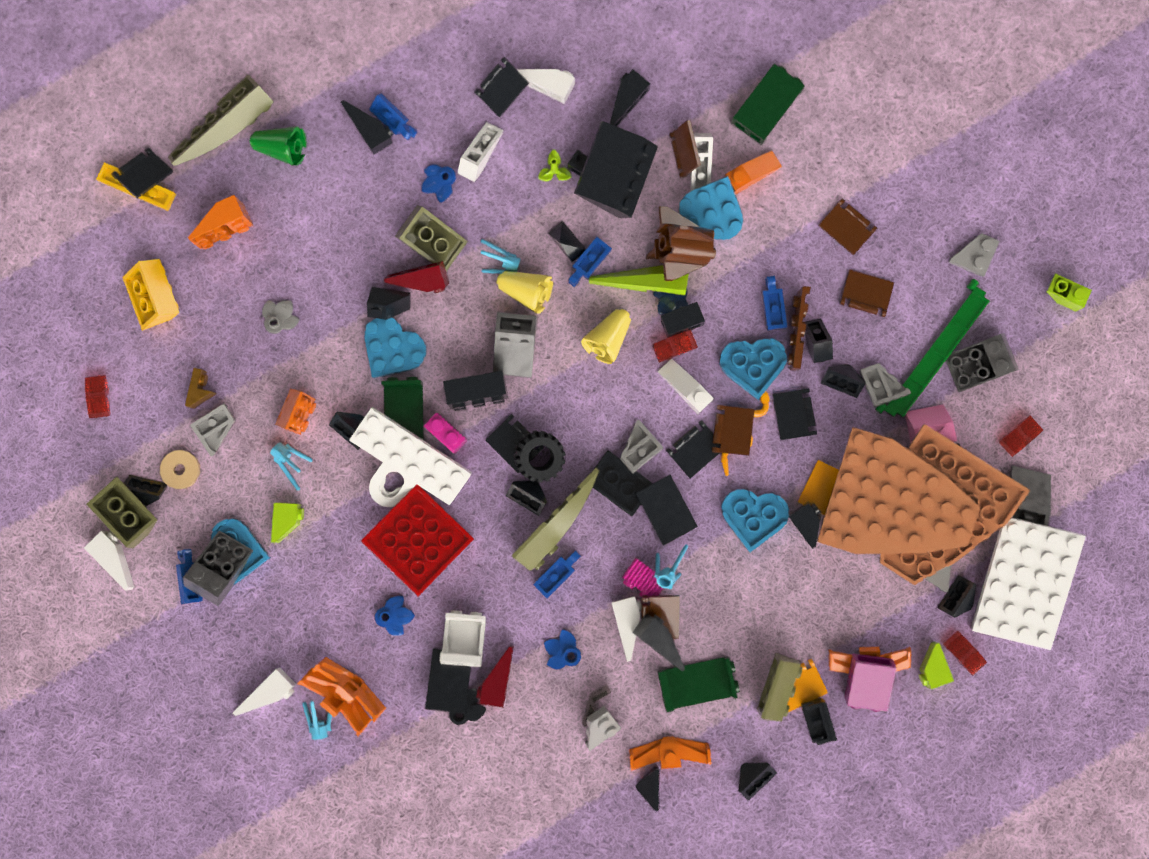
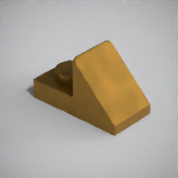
(195, 393)

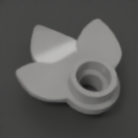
(281, 314)

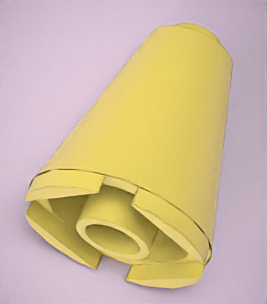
(526, 288)
(608, 336)

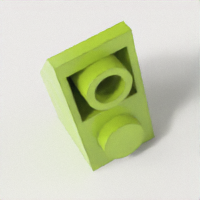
(1068, 293)

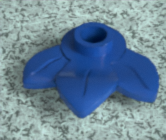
(435, 182)
(396, 614)
(559, 650)

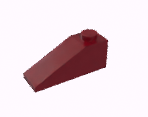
(422, 278)
(495, 685)

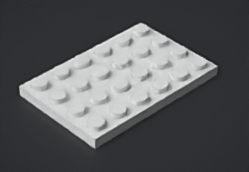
(1027, 583)

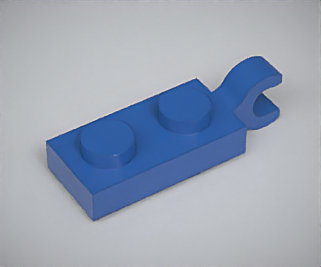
(392, 117)
(589, 261)
(774, 305)
(556, 574)
(186, 595)

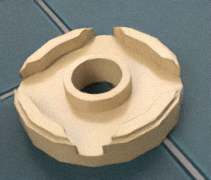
(168, 466)

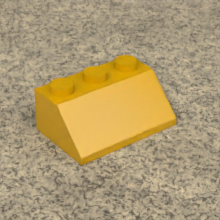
(150, 293)

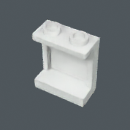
(463, 639)

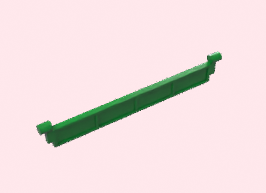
(939, 351)

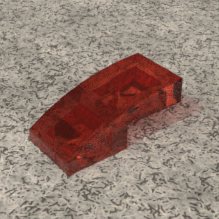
(674, 346)
(96, 396)
(1021, 436)
(965, 653)

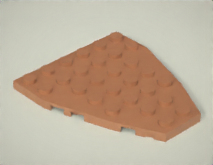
(986, 486)
(893, 502)

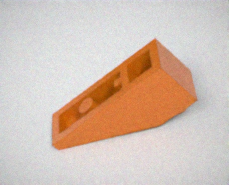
(753, 171)

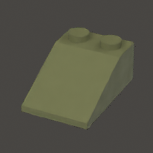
(430, 237)

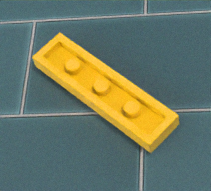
(156, 196)

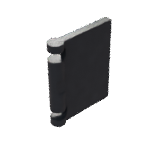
(502, 87)
(142, 173)
(794, 414)
(505, 439)
(694, 450)

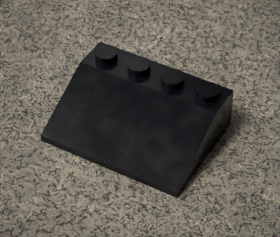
(616, 170)

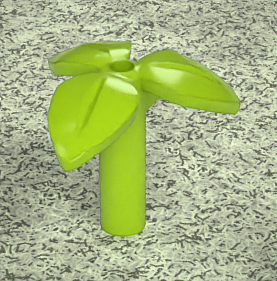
(554, 161)

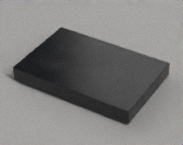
(619, 483)
(666, 509)
(447, 686)

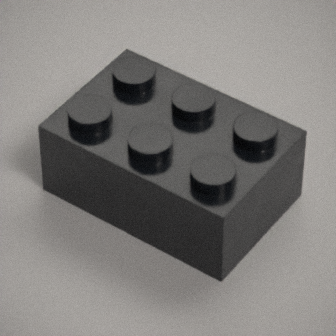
(476, 390)

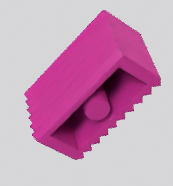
(445, 433)
(642, 578)

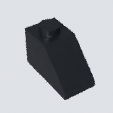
(387, 303)
(818, 341)
(807, 522)

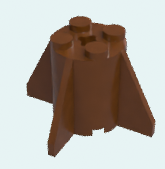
(681, 245)

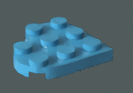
(714, 208)
(391, 348)
(753, 364)
(754, 517)
(240, 532)

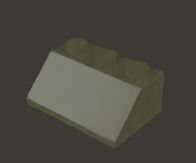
(123, 513)
(779, 688)

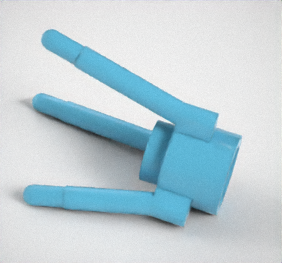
(510, 262)
(282, 454)
(667, 576)
(317, 728)

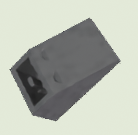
(514, 344)
(981, 362)
(1037, 503)
(217, 568)

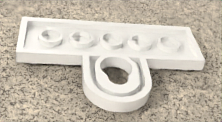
(410, 457)

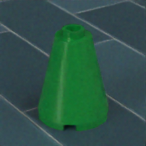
(281, 144)

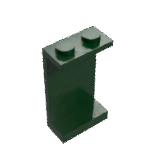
(767, 103)
(405, 403)
(698, 683)

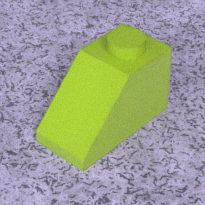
(285, 520)
(934, 668)

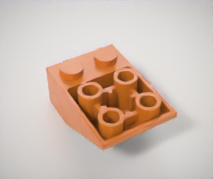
(221, 222)
(296, 411)

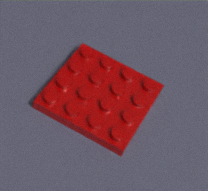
(417, 540)

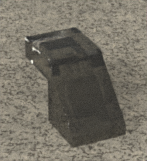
(593, 697)

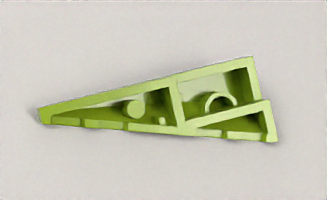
(642, 280)

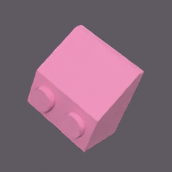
(934, 417)

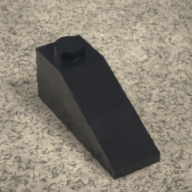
(630, 92)
(371, 129)
(658, 638)

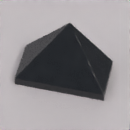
(567, 241)
(844, 379)
(346, 425)
(145, 489)
(528, 494)
(959, 597)
(754, 777)
(649, 788)

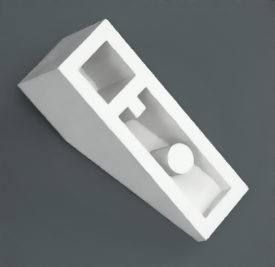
(550, 82)
(479, 152)
(702, 174)
(685, 386)
(111, 557)
(627, 619)
(273, 689)

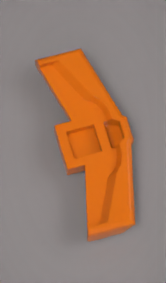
(841, 661)
(351, 687)
(333, 702)
(669, 753)

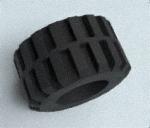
(544, 472)

